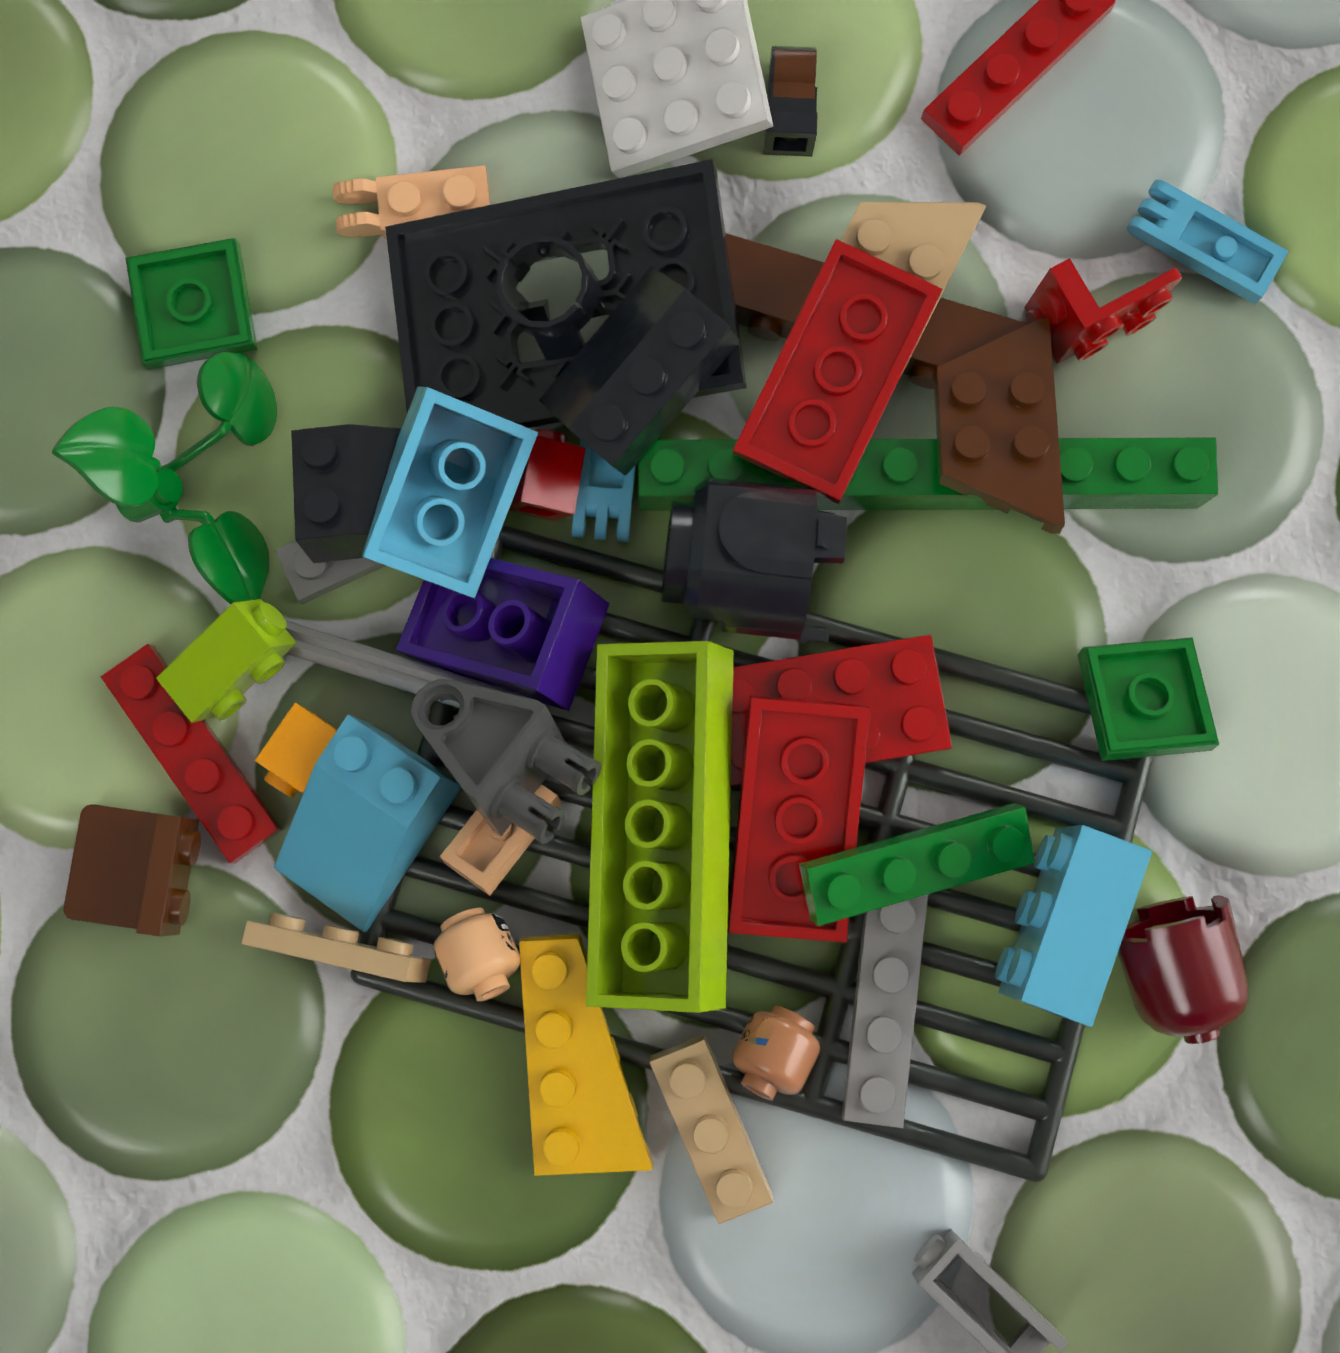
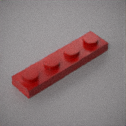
(1010, 68)
(192, 757)

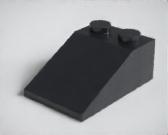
(338, 486)

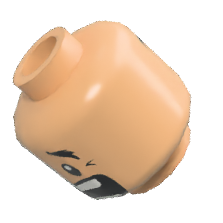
(476, 953)

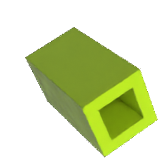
(227, 659)

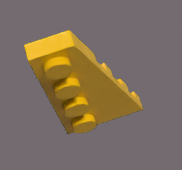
(575, 1078)

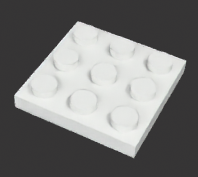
(674, 78)

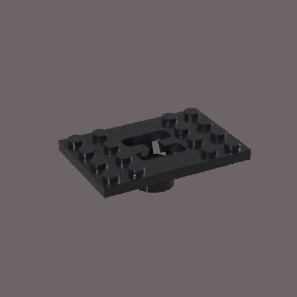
(462, 269)

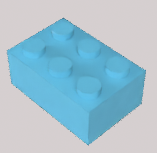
(1072, 922)

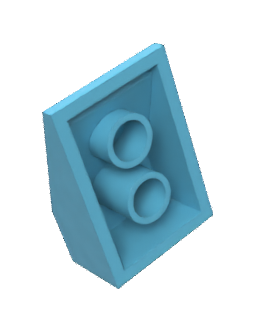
(447, 491)
(363, 820)

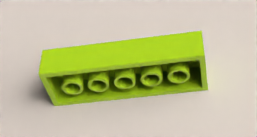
(660, 827)

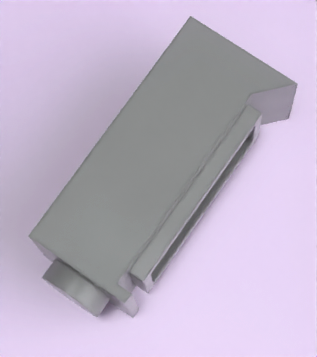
(934, 1261)

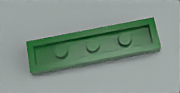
(916, 863)

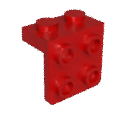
(1077, 321)

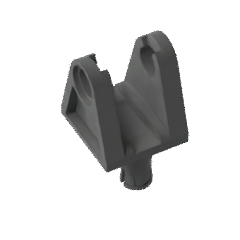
(503, 753)

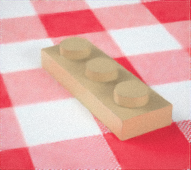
(338, 948)
(711, 1129)

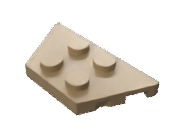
(915, 236)

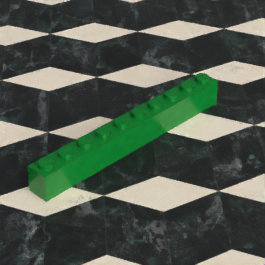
(906, 475)

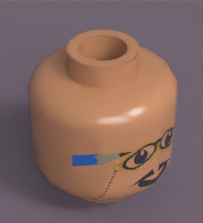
(776, 1052)

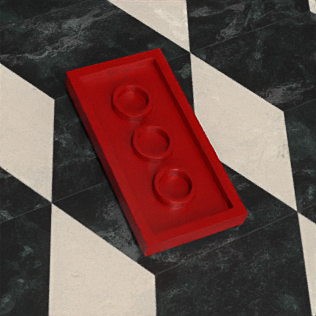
(837, 371)
(890, 677)
(793, 808)

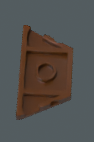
(1002, 425)

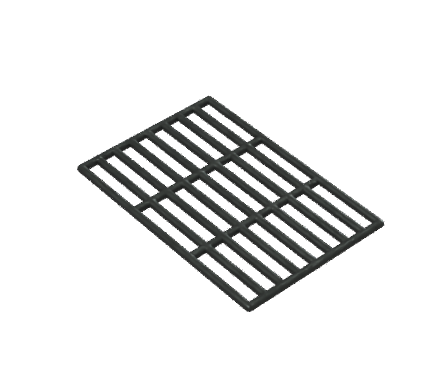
(885, 823)

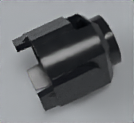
(750, 556)

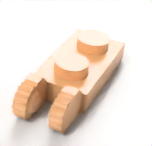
(410, 198)

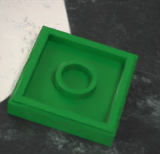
(191, 303)
(1147, 699)

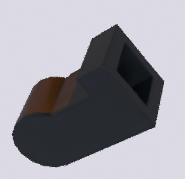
(792, 101)

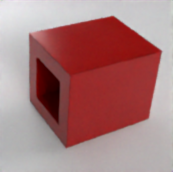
(550, 478)

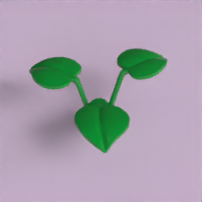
(115, 458)

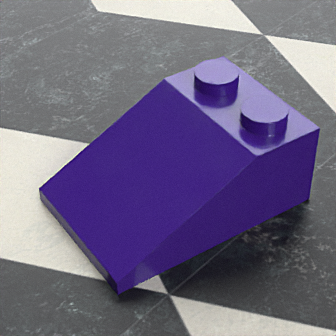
(518, 633)

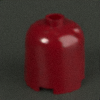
(1185, 967)

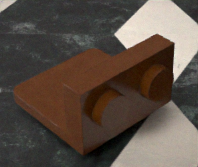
(132, 869)

